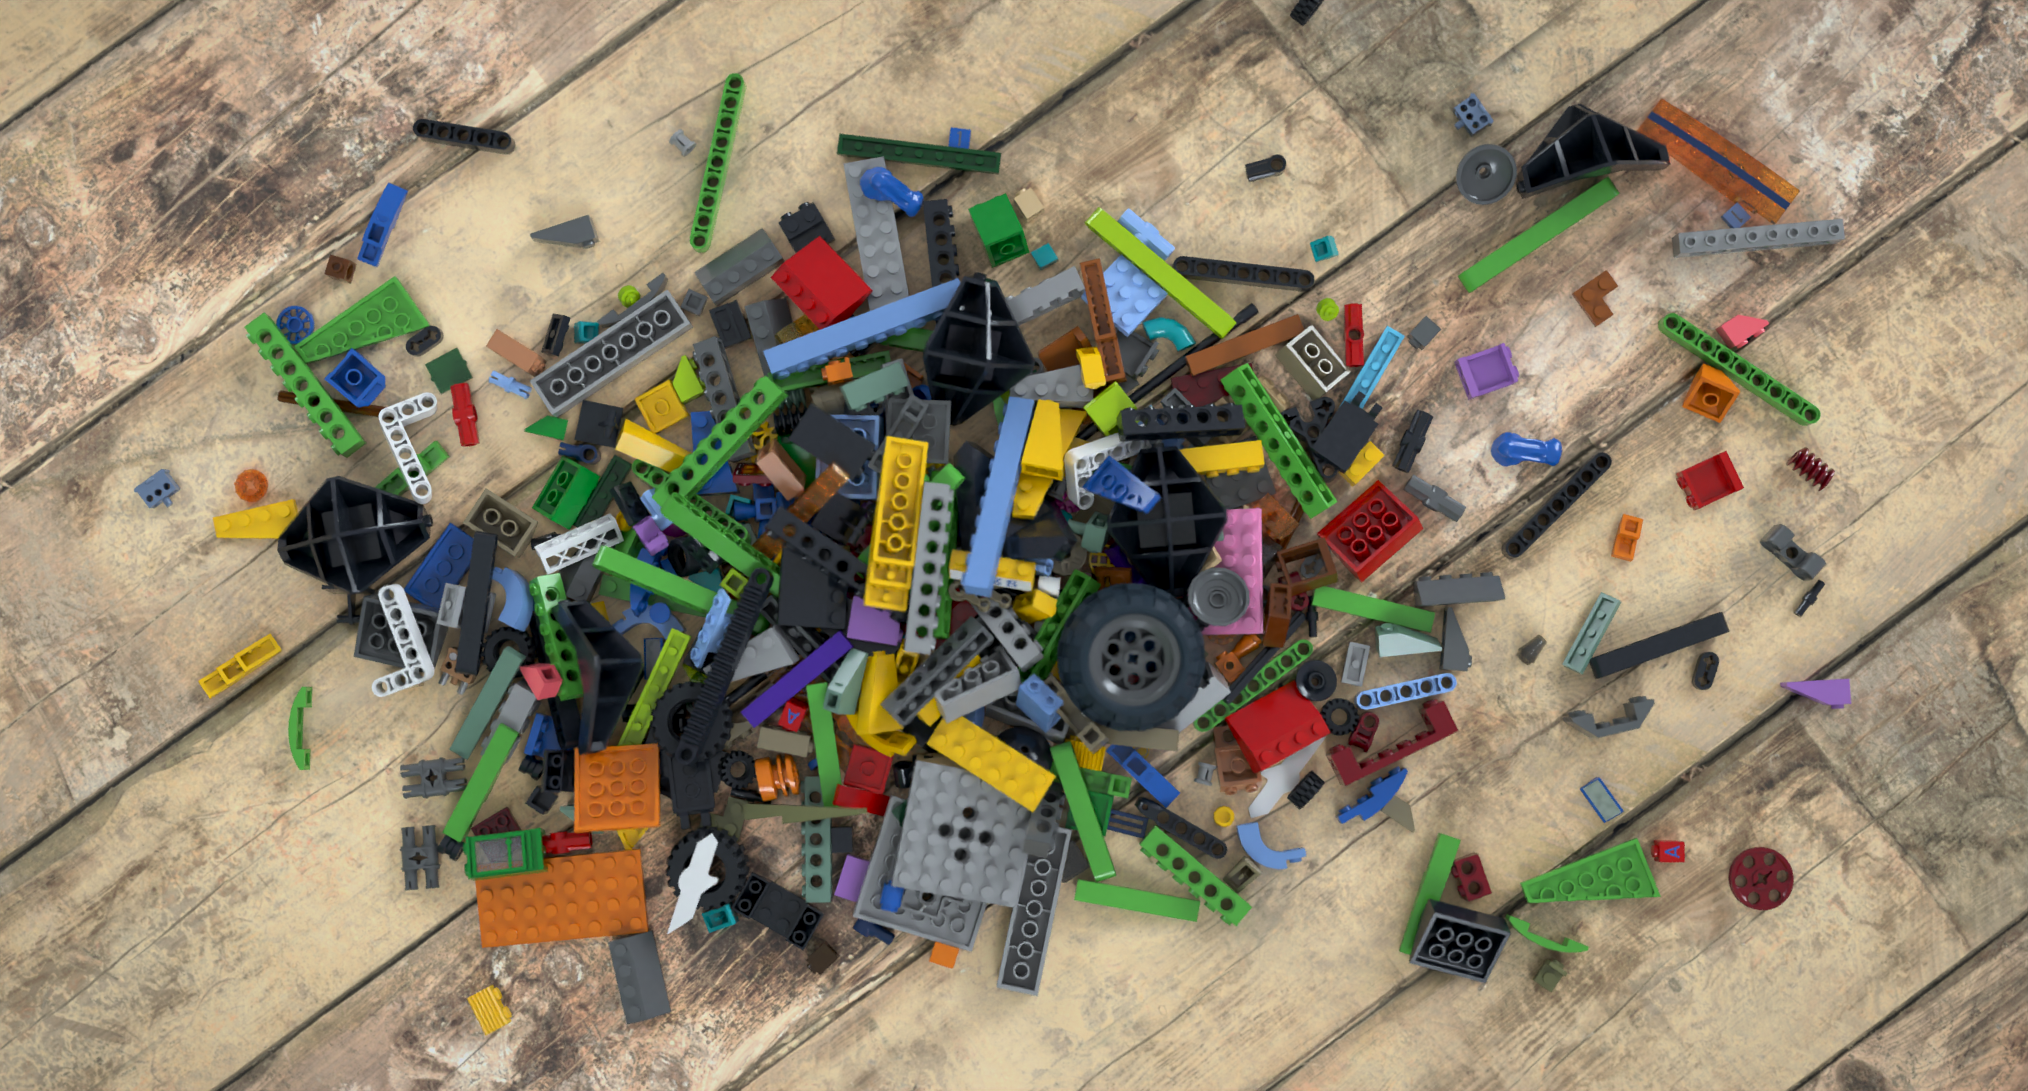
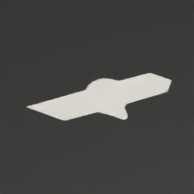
(1282, 779)
(694, 882)

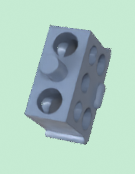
(1476, 111)
(152, 487)

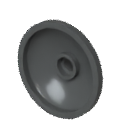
(1496, 179)

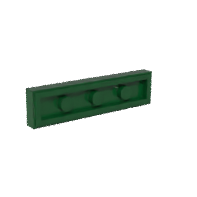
(601, 497)

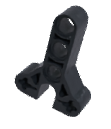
(1301, 429)

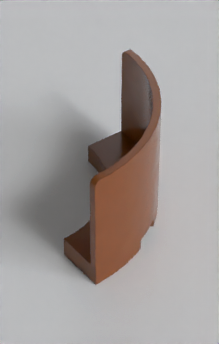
(1063, 354)

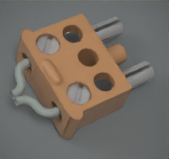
(452, 657)

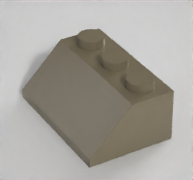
(1313, 363)
(499, 517)

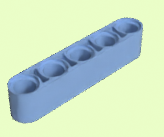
(1415, 691)

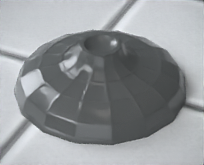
(1218, 596)

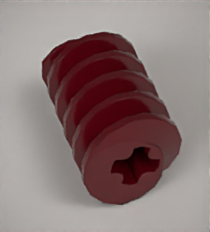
(1811, 467)

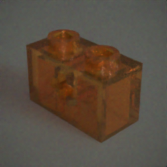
(1285, 522)

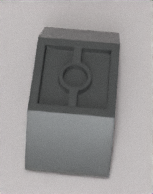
(1635, 710)

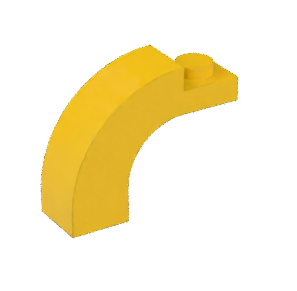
(885, 742)

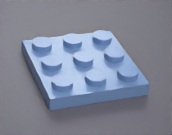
(1130, 294)

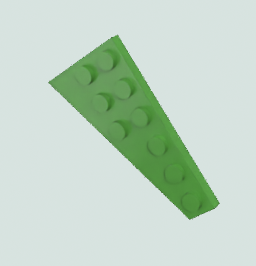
(373, 319)
(1601, 876)

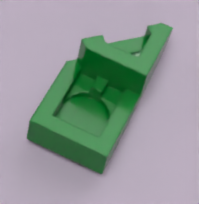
(549, 427)

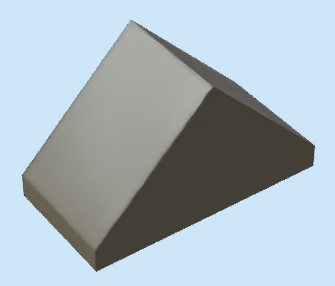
(1242, 874)

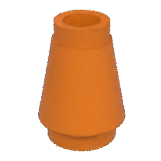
(1246, 645)

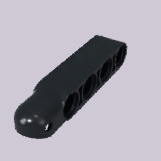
(1154, 809)

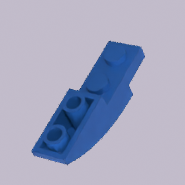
(381, 224)
(638, 595)
(1144, 773)
(1381, 793)

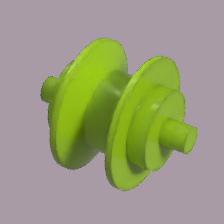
(628, 296)
(1327, 309)

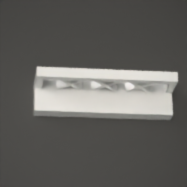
(576, 536)

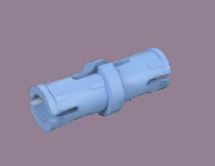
(510, 384)

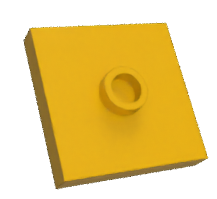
(661, 407)

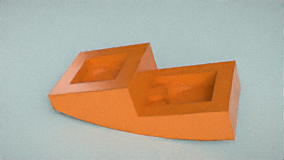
(1626, 537)

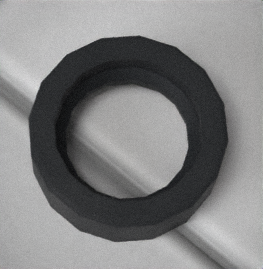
(676, 558)

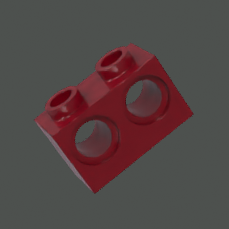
(1475, 874)

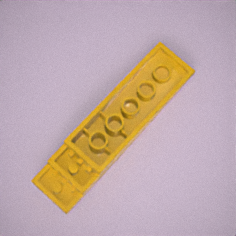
(896, 524)

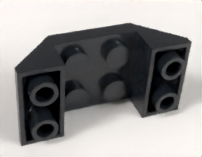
(558, 771)
(778, 910)

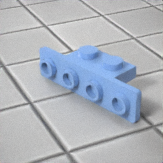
(713, 629)

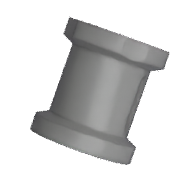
(682, 142)
(1205, 773)

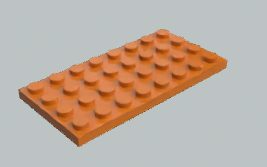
(573, 900)

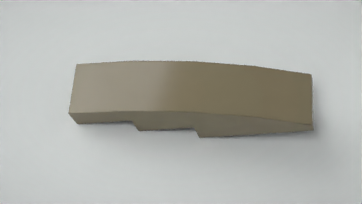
(1153, 739)

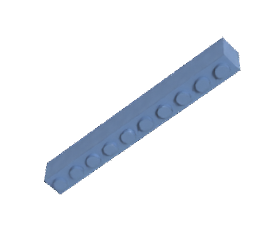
(860, 331)
(999, 497)

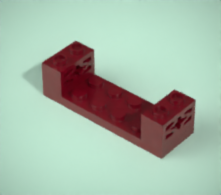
(1439, 726)

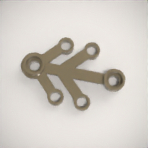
(960, 596)

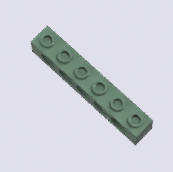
(814, 893)

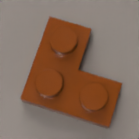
(1591, 295)

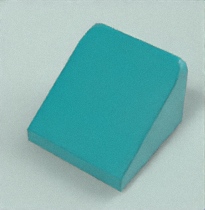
(1324, 248)
(1044, 256)
(585, 331)

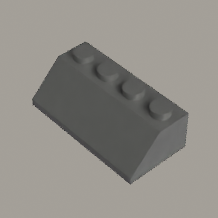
(739, 267)
(765, 321)
(1459, 590)
(639, 977)

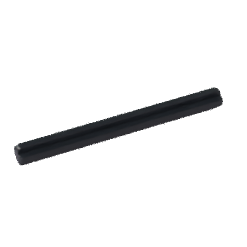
(1260, 660)

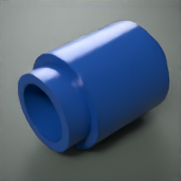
(891, 897)

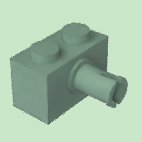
(1094, 533)

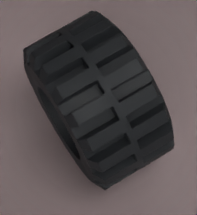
(499, 637)

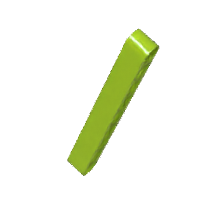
(1160, 272)

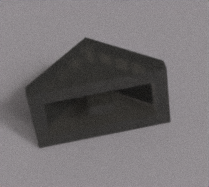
(1074, 863)

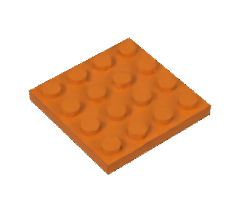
(617, 789)

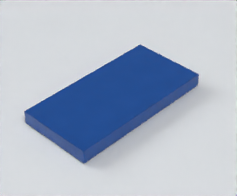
(444, 564)

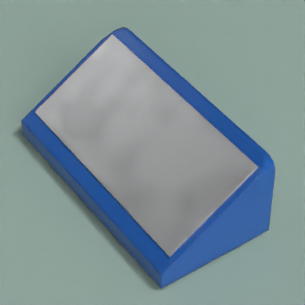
(652, 650)
(1601, 799)

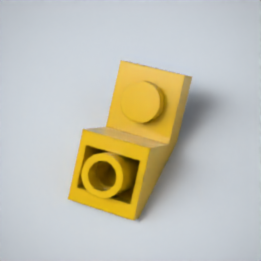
(1091, 367)

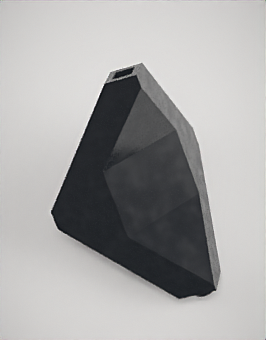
(1585, 147)
(975, 349)
(1178, 531)
(352, 534)
(1040, 538)
(607, 667)

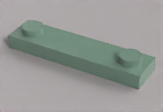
(1591, 633)

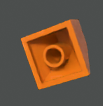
(1711, 393)

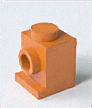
(837, 372)
(1230, 675)

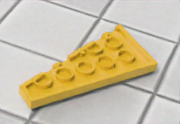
(1033, 488)

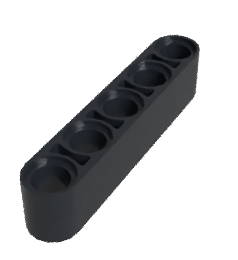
(455, 132)

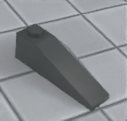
(581, 578)

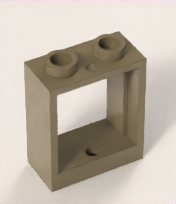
(780, 740)

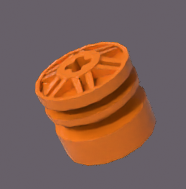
(777, 776)

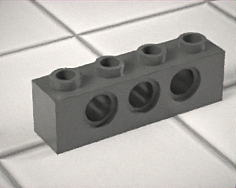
(1042, 822)

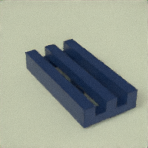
(1124, 831)

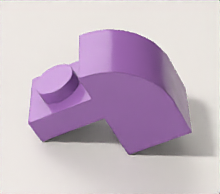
(650, 535)

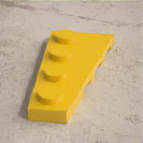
(258, 522)

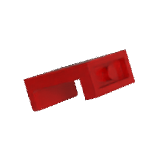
(1709, 481)

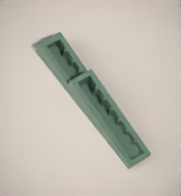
(487, 702)

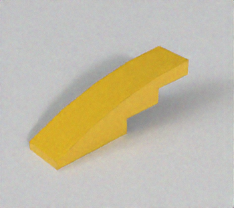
(240, 666)

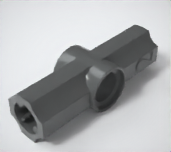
(1434, 498)

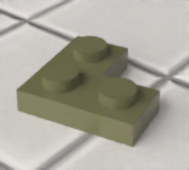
(733, 818)

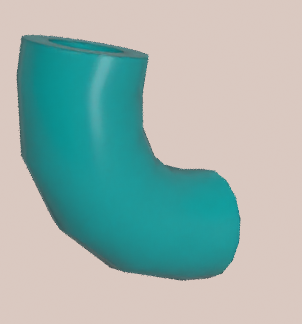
(1171, 330)

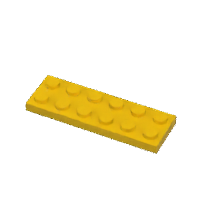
(992, 761)

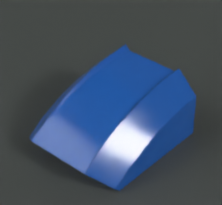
(357, 379)

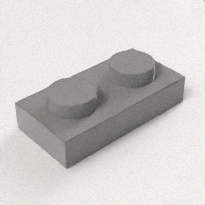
(1355, 664)

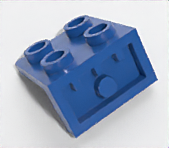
(542, 736)

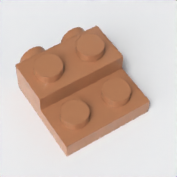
(1235, 771)

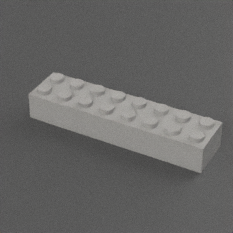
(876, 238)
(611, 354)
(1033, 918)

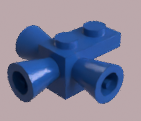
(763, 507)

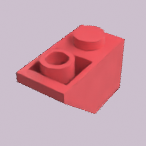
(1739, 328)
(542, 679)

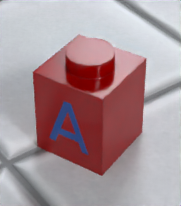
(793, 715)
(1668, 851)

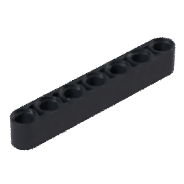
(1252, 269)
(1565, 501)
(476, 603)
(1659, 645)
(564, 713)

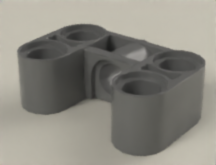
(1802, 564)

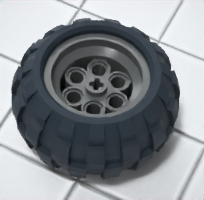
(1104, 620)

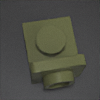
(1550, 974)

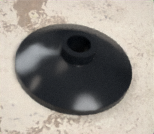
(1323, 674)

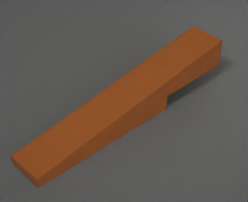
(1103, 321)
(1244, 345)

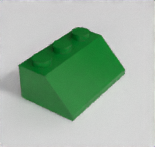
(566, 492)

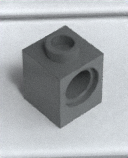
(1423, 333)

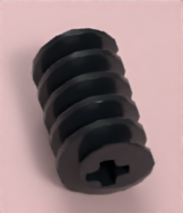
(788, 421)

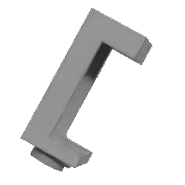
(453, 605)

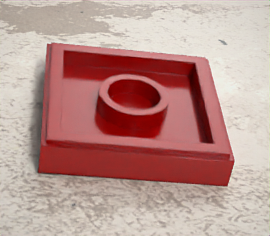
(867, 769)

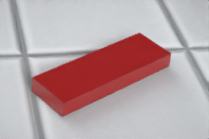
(858, 798)

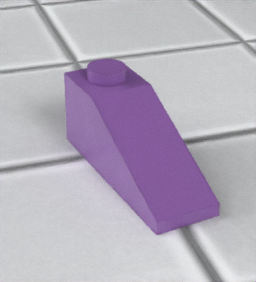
(1825, 692)

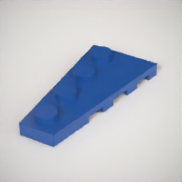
(1120, 485)

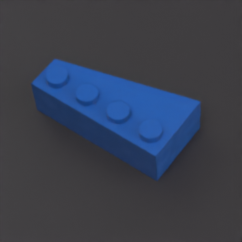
(722, 481)

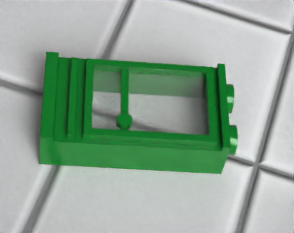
(504, 854)

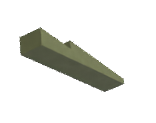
(797, 813)

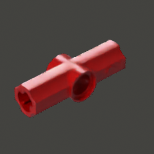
(1353, 322)
(464, 414)
(565, 842)

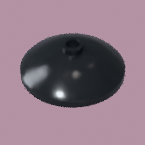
(1032, 741)

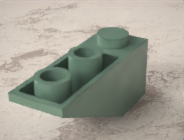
(846, 684)

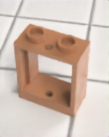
(516, 353)
(781, 469)

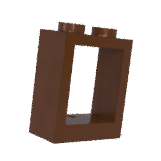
(1302, 551)
(1277, 615)

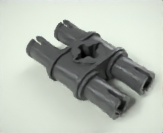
(428, 768)
(411, 866)

